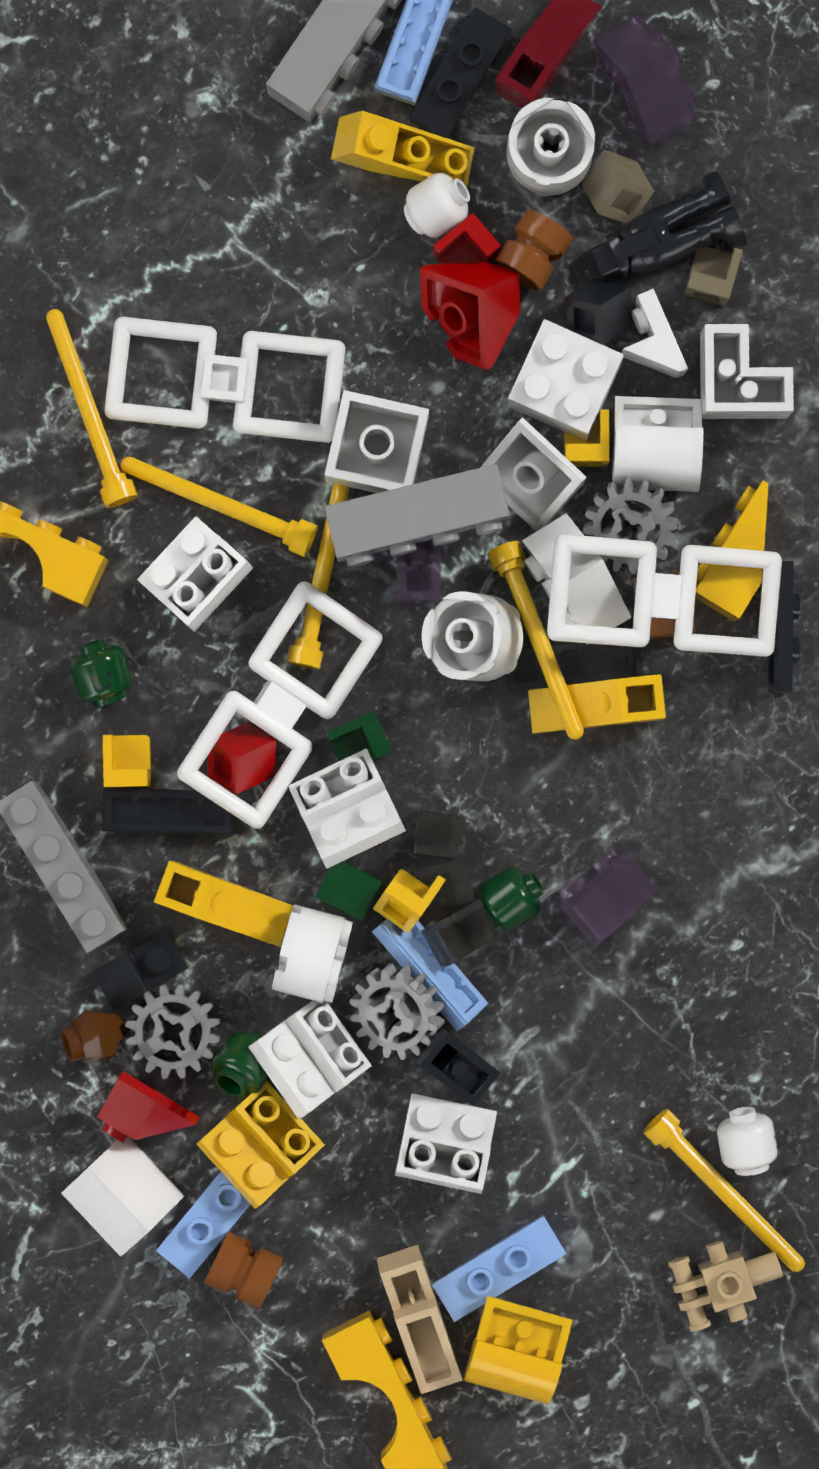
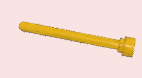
(116, 487)
(295, 534)
(508, 561)
(306, 647)
(667, 1133)

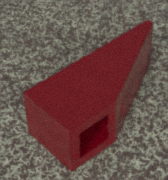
(545, 50)

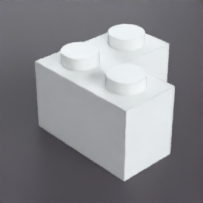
(731, 387)
(591, 591)

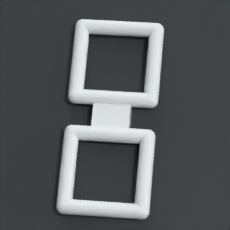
(224, 379)
(664, 595)
(279, 705)

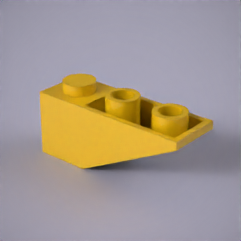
(398, 149)
(732, 587)
(602, 703)
(223, 903)

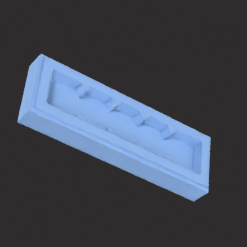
(412, 49)
(457, 993)
(203, 1226)
(498, 1268)

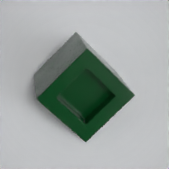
(359, 735)
(349, 889)

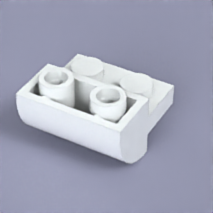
(658, 442)
(195, 573)
(346, 808)
(309, 1057)
(446, 1143)

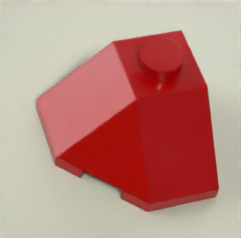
(474, 307)
(141, 1111)

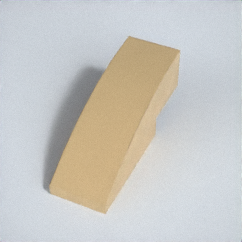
(419, 1319)

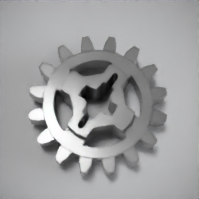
(622, 508)
(400, 1010)
(185, 1048)

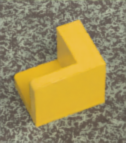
(593, 451)
(126, 761)
(406, 899)

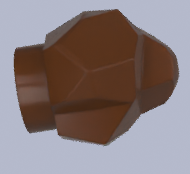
(92, 1036)

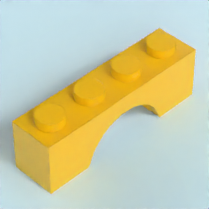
(67, 566)
(362, 1354)

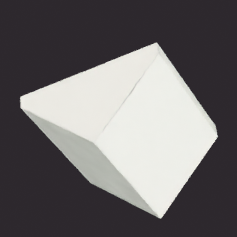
(534, 475)
(123, 1195)

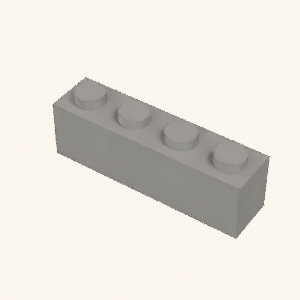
(326, 54)
(417, 514)
(62, 866)

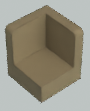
(617, 187)
(713, 275)

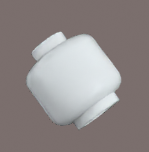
(436, 205)
(747, 1141)

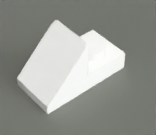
(660, 349)

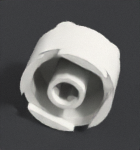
(556, 123)
(495, 634)
(312, 954)

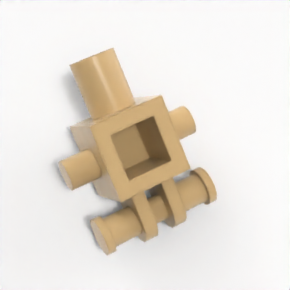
(726, 1281)

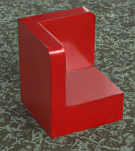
(467, 244)
(242, 758)

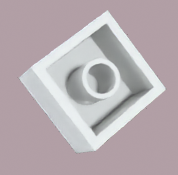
(565, 380)
(376, 443)

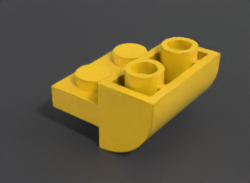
(260, 1144)
(518, 1350)

